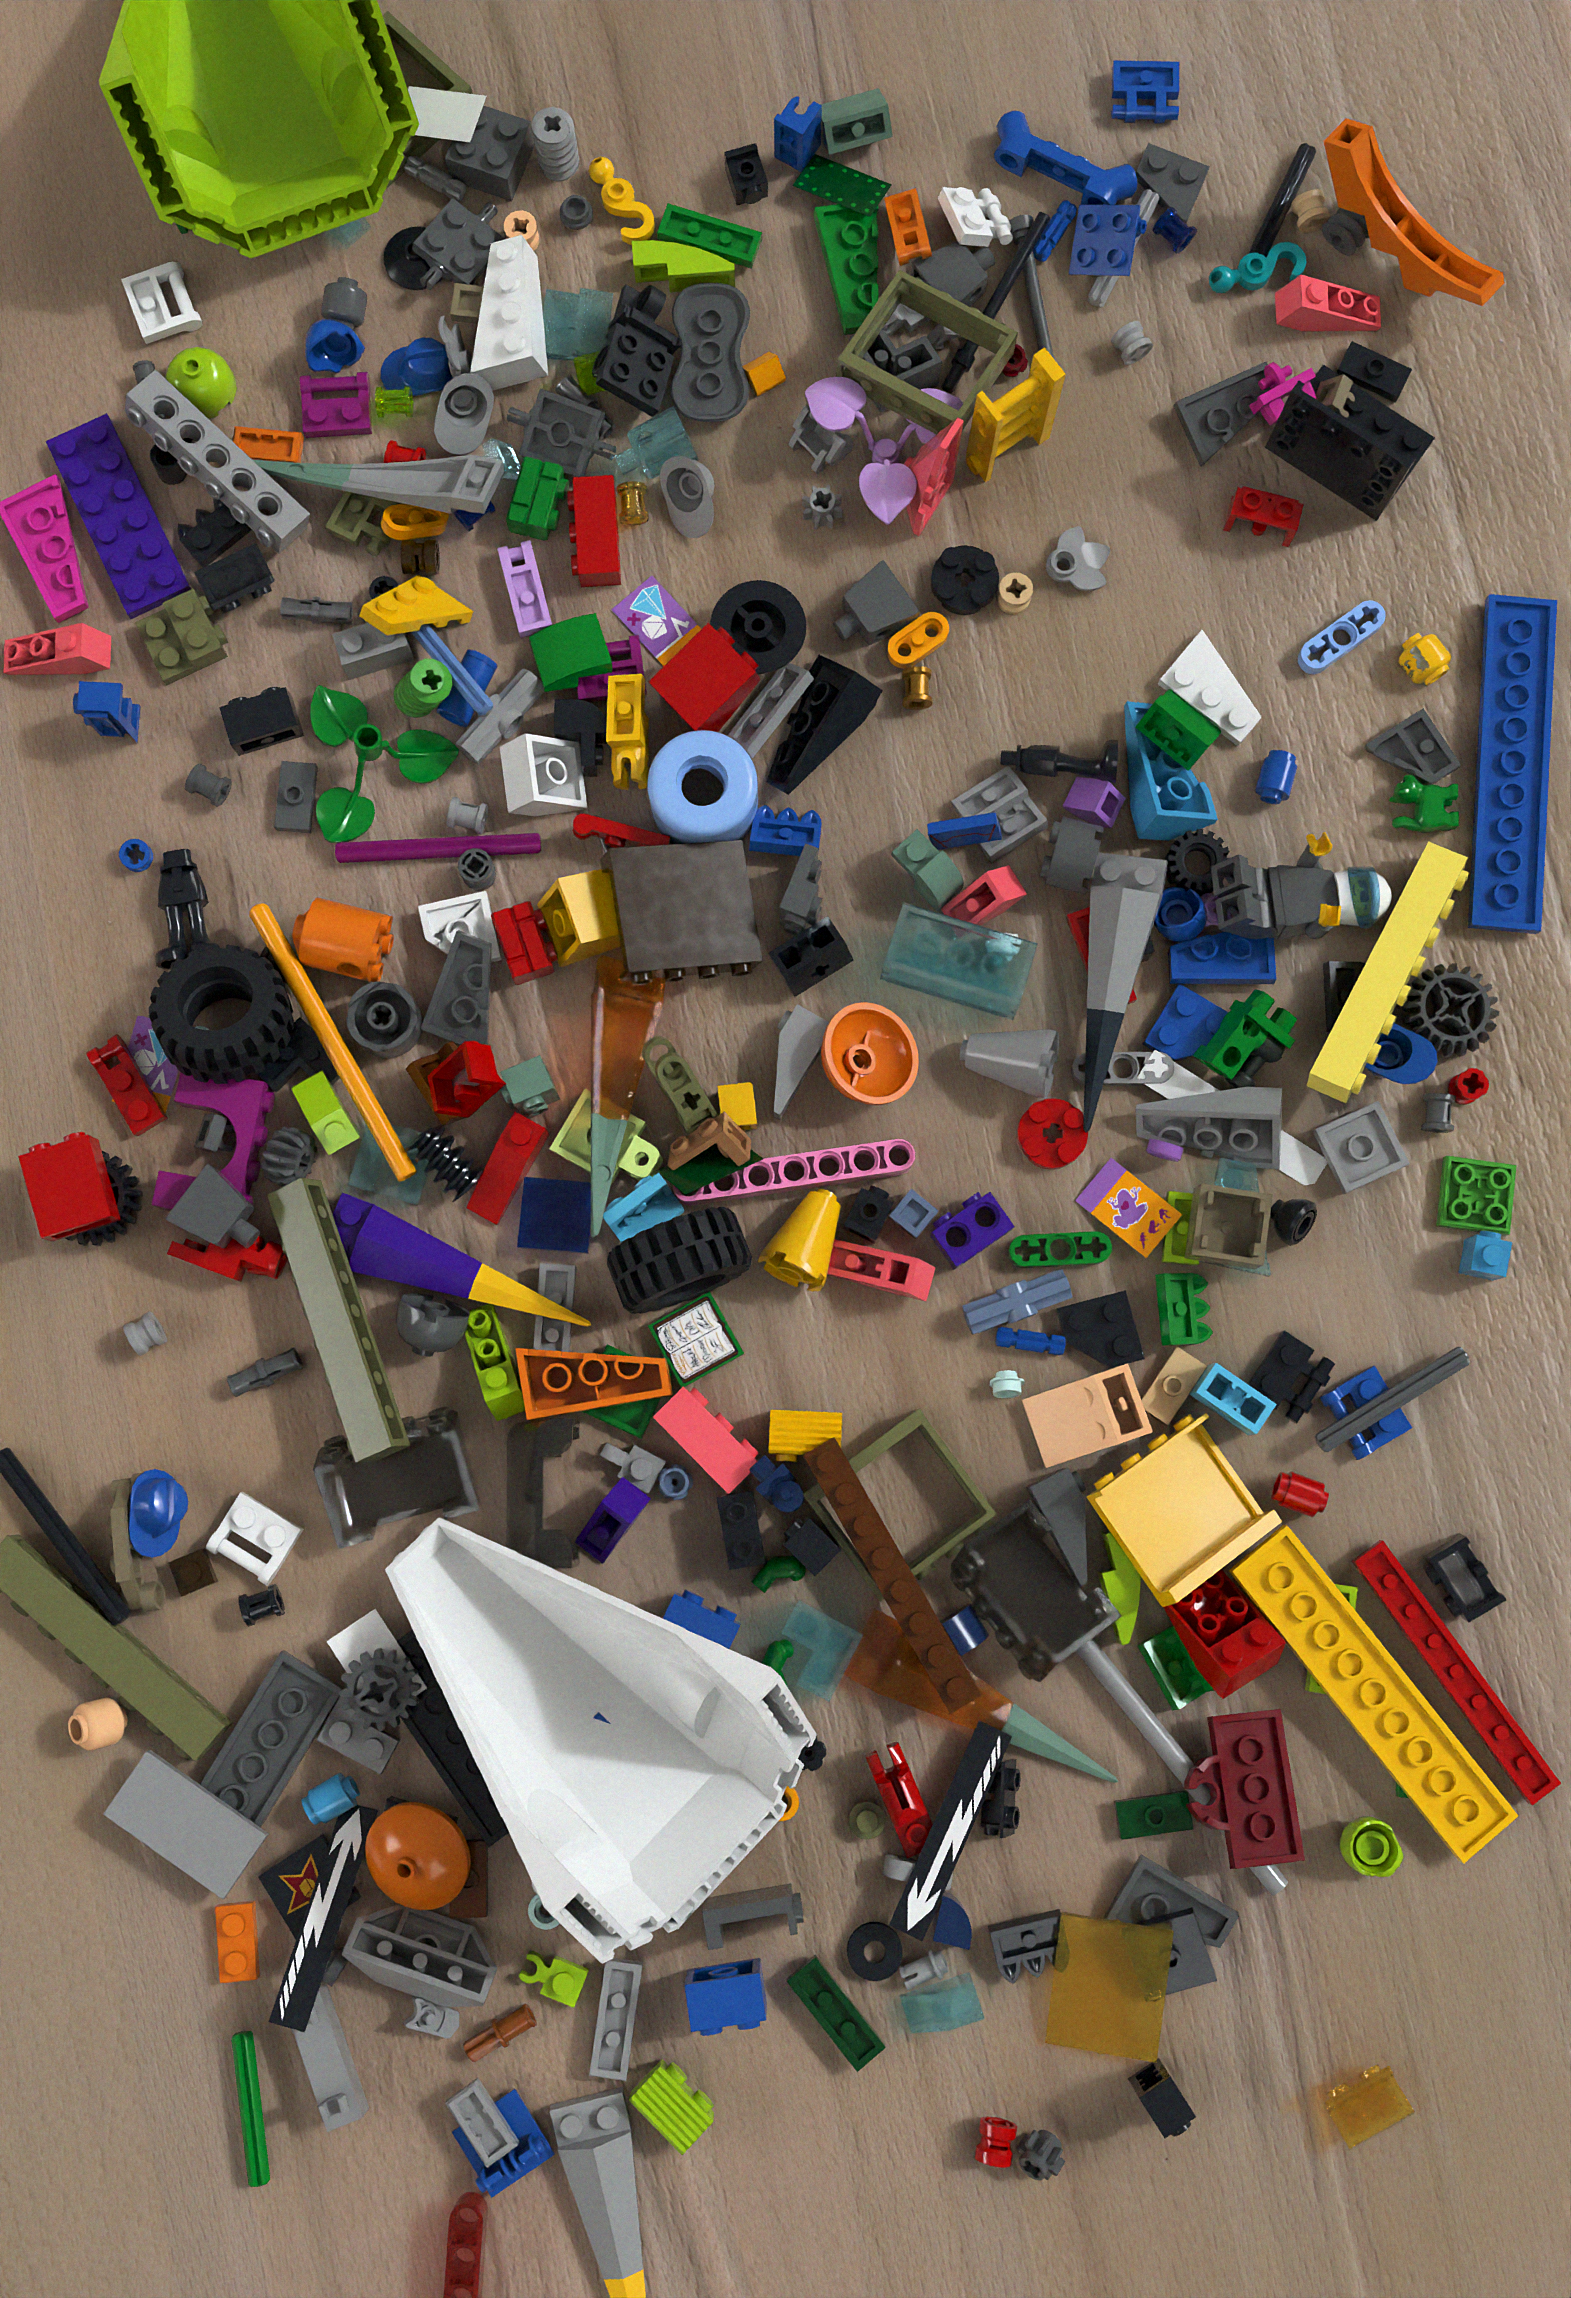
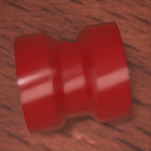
(995, 2142)

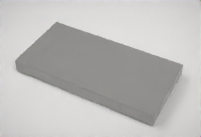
(186, 1824)

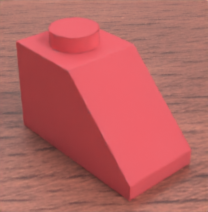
(986, 897)

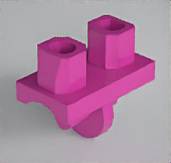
(1271, 402)

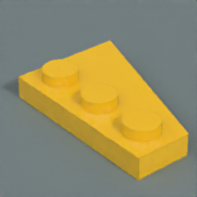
(413, 605)

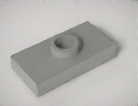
(482, 2122)

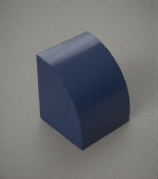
(964, 1629)
(951, 1923)

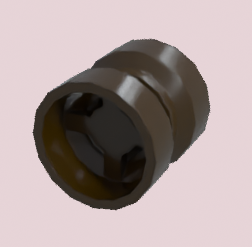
(420, 557)

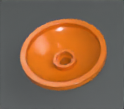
(430, 1847)

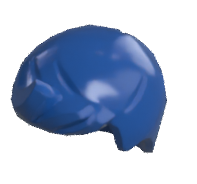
(331, 346)
(1180, 914)

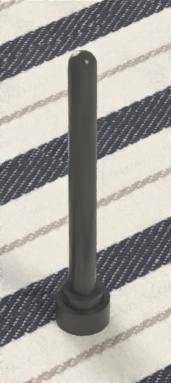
(1019, 227)

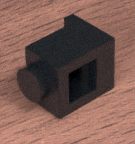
(746, 174)
(864, 1226)

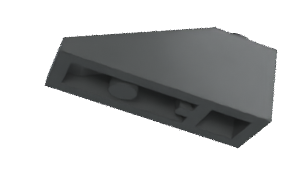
(1063, 1507)

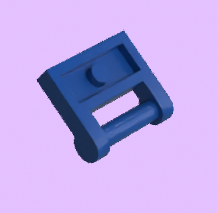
(1361, 1390)

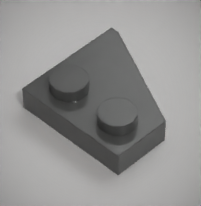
(1172, 178)
(1416, 749)

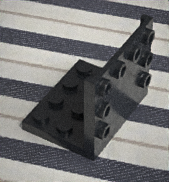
(1354, 456)

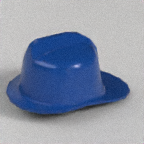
(418, 365)
(1404, 1057)
(155, 1512)

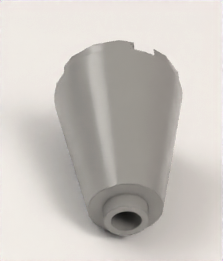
(1014, 1058)

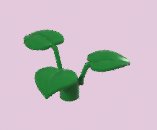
(341, 716)

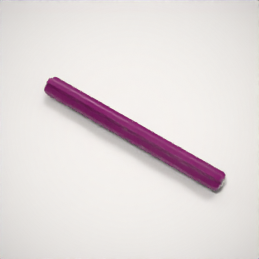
(436, 847)

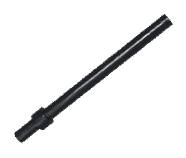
(965, 357)

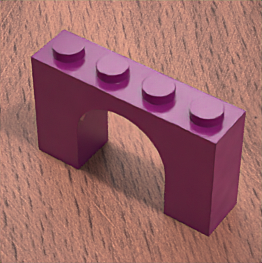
(246, 1107)

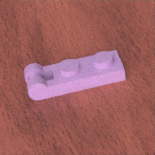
(525, 589)

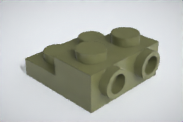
(182, 637)

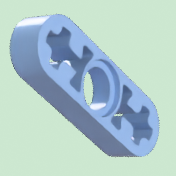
(1347, 624)

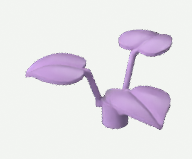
(884, 482)

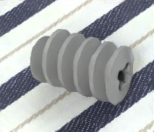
(555, 143)

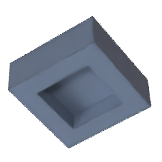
(913, 1214)

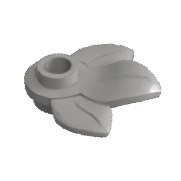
(458, 358)
(1082, 559)

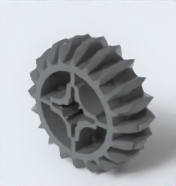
(1442, 998)

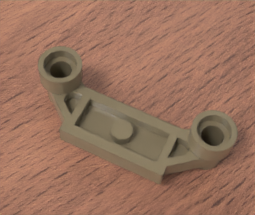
(125, 1560)

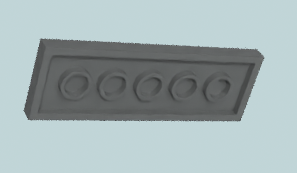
(272, 1737)

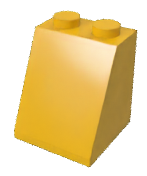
(580, 916)

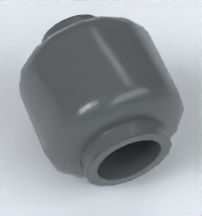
(344, 302)

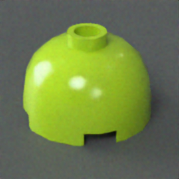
(203, 379)

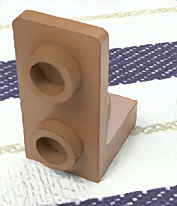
(720, 1130)

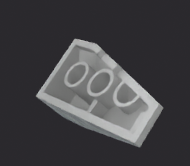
(1228, 1123)

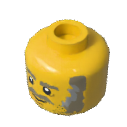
(1424, 658)

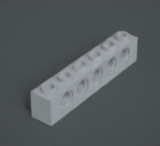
(158, 396)

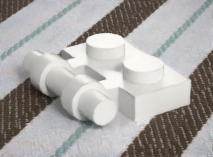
(968, 216)

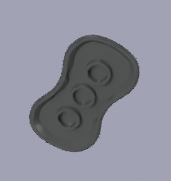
(710, 373)

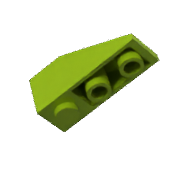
(494, 1363)

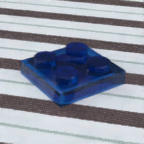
(555, 1215)

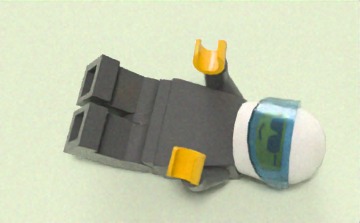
(1297, 898)

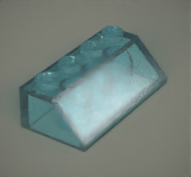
(958, 961)

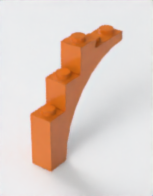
(1395, 226)

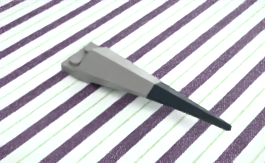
(1122, 914)

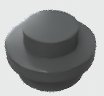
(576, 212)

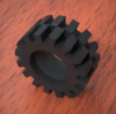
(1194, 842)

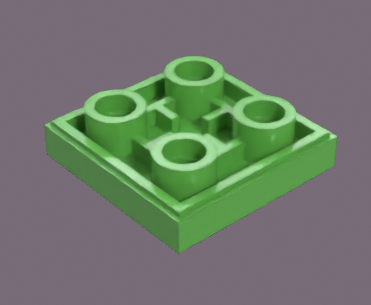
(1476, 1195)

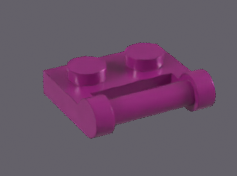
(336, 415)
(595, 687)

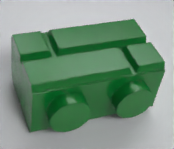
(536, 499)

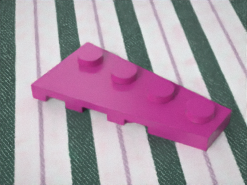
(44, 538)

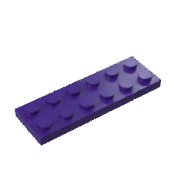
(118, 516)

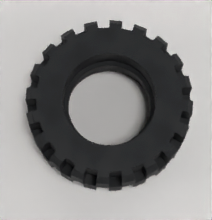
(214, 977)
(679, 1260)

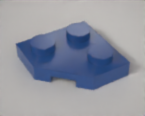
(1184, 1024)

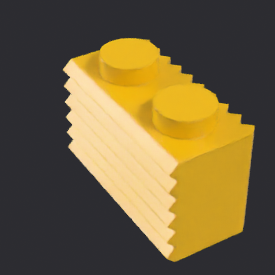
(801, 1431)

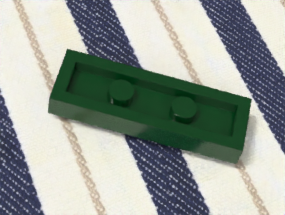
(836, 2013)

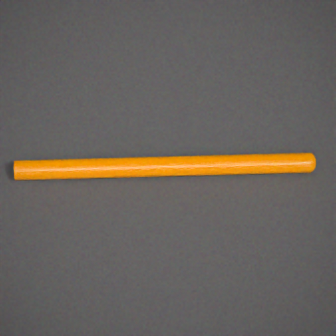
(332, 1042)

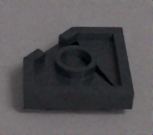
(1102, 1329)

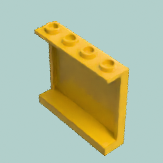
(1180, 1511)

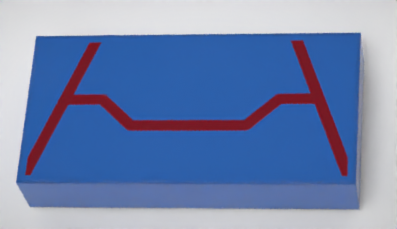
(964, 831)

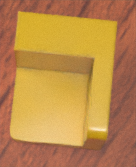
(739, 1104)

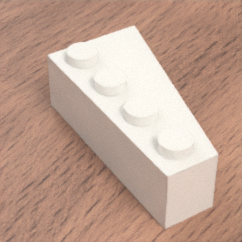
(510, 321)

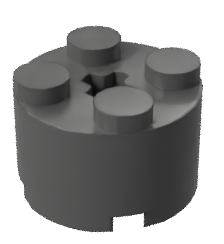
(1072, 854)
(370, 1005)

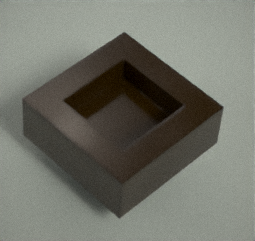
(193, 1572)

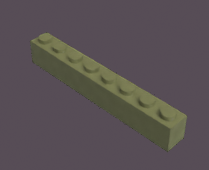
(338, 1320)
(109, 1650)

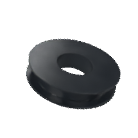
(893, 1951)

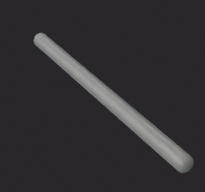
(1161, 1741)

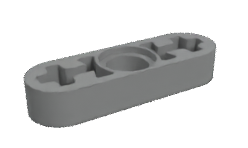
(1131, 1057)

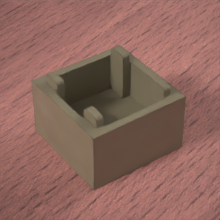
(1228, 1226)

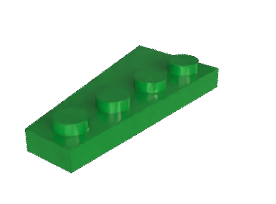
(851, 261)

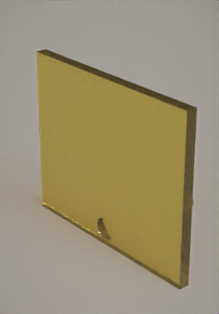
(1109, 1986)

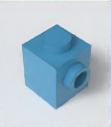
(1485, 1256)

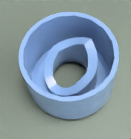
(727, 760)

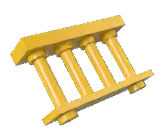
(1019, 413)

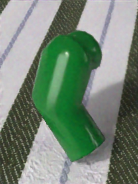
(779, 1568)
(777, 1655)

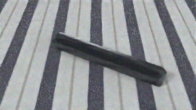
(1283, 200)

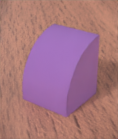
(1094, 801)

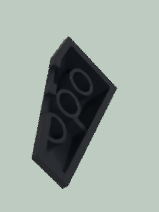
(826, 717)

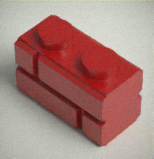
(523, 942)

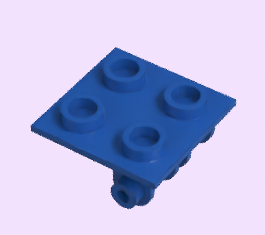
(1105, 239)
(530, 2152)

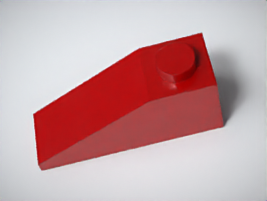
(507, 1167)

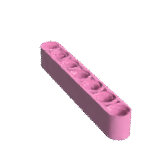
(812, 1175)

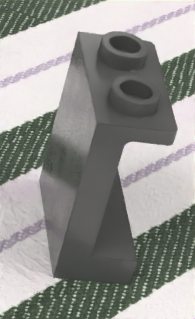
(750, 1905)

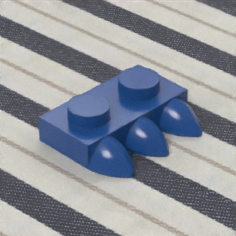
(785, 833)

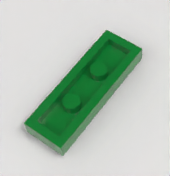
(710, 234)

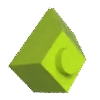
(325, 1112)

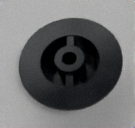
(763, 622)

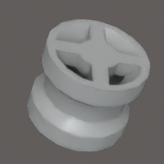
(1131, 342)
(145, 1333)

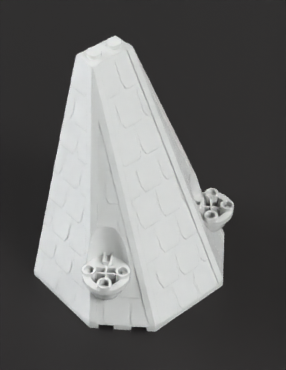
(618, 1817)

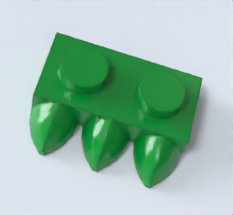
(1180, 1308)

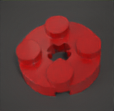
(1042, 1116)

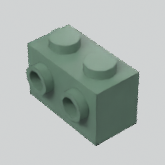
(855, 121)
(529, 1087)

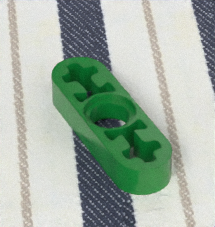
(1086, 1256)

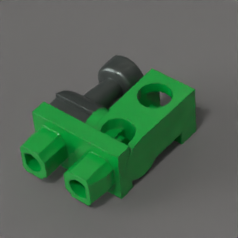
(1249, 1037)

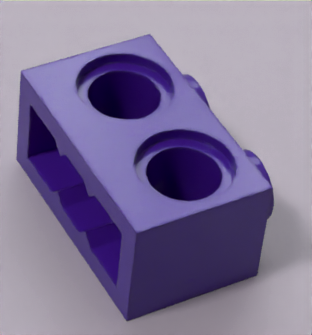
(976, 1236)

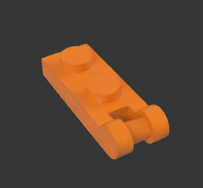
(907, 226)

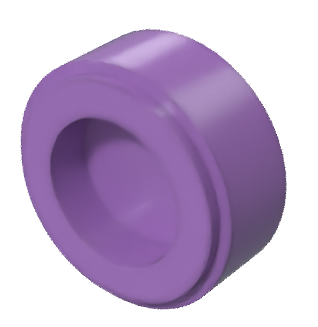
(1164, 1150)

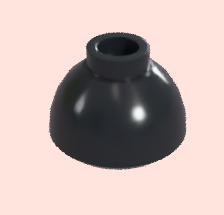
(1293, 1219)

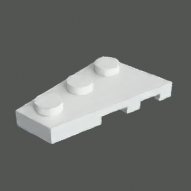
(1211, 689)

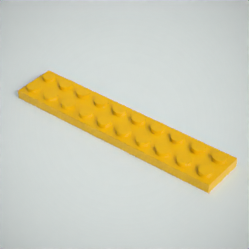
(1373, 1693)

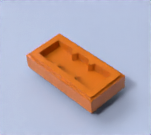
(269, 444)

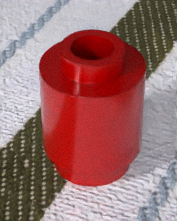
(1300, 1493)

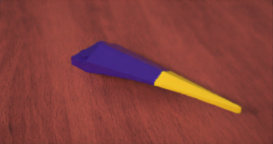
(399, 1252)

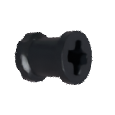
(261, 1605)

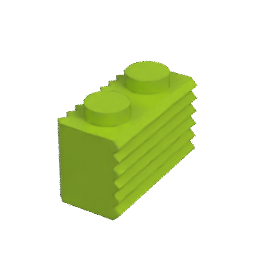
(673, 2105)

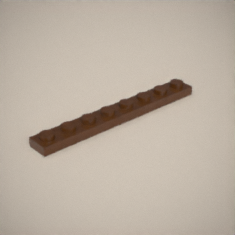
(892, 1575)

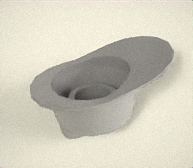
(463, 413)
(688, 495)

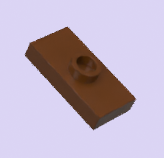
(473, 1898)

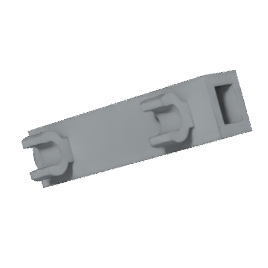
(330, 2065)

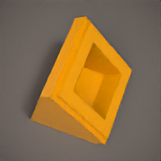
(764, 373)

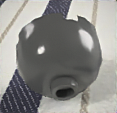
(430, 1324)

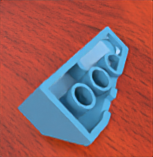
(1162, 793)

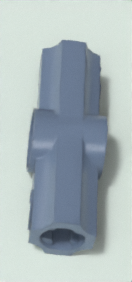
(1017, 1301)

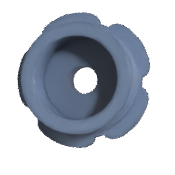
(675, 1472)

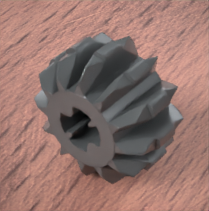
(288, 1156)

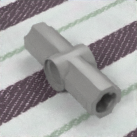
(503, 718)

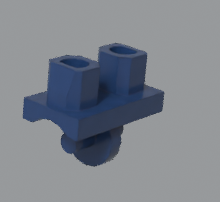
(777, 1485)

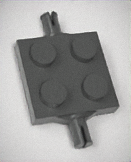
(457, 244)
(561, 432)

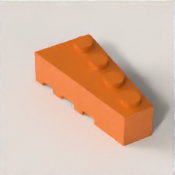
(578, 1382)

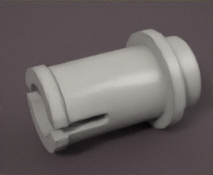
(926, 1968)

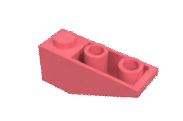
(1325, 306)
(58, 651)

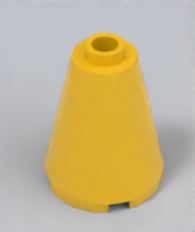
(804, 1242)

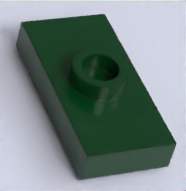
(1153, 1815)

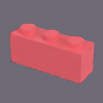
(707, 1438)

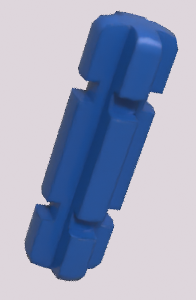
(1054, 230)
(1030, 1341)

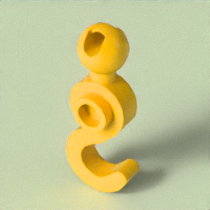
(619, 200)

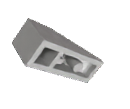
(797, 1052)

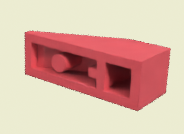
(881, 1270)

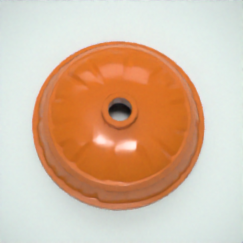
(879, 1045)

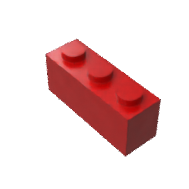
(595, 531)

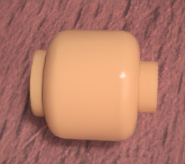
(97, 1723)

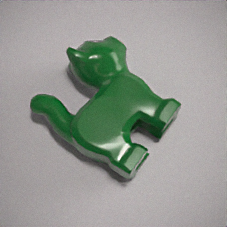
(1429, 806)

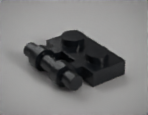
(1281, 1368)

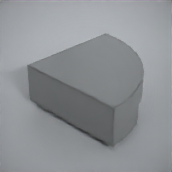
(942, 334)

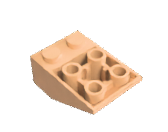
(1087, 1416)

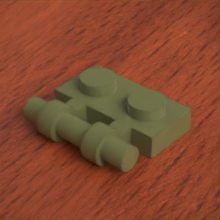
(353, 520)

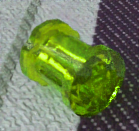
(394, 401)

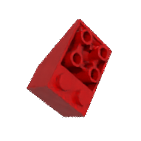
(1225, 1634)

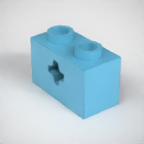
(1232, 1399)

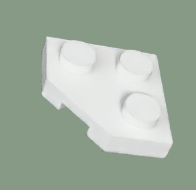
(463, 913)

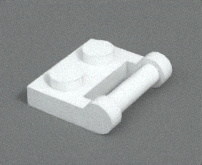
(150, 304)
(262, 1528)

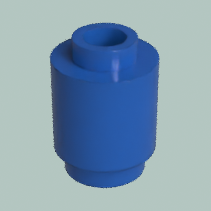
(1276, 777)

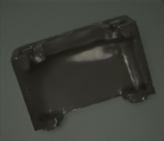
(525, 1532)

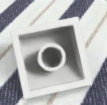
(542, 775)

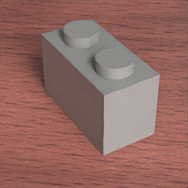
(369, 650)

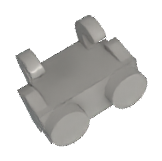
(821, 443)

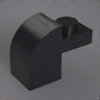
(584, 724)

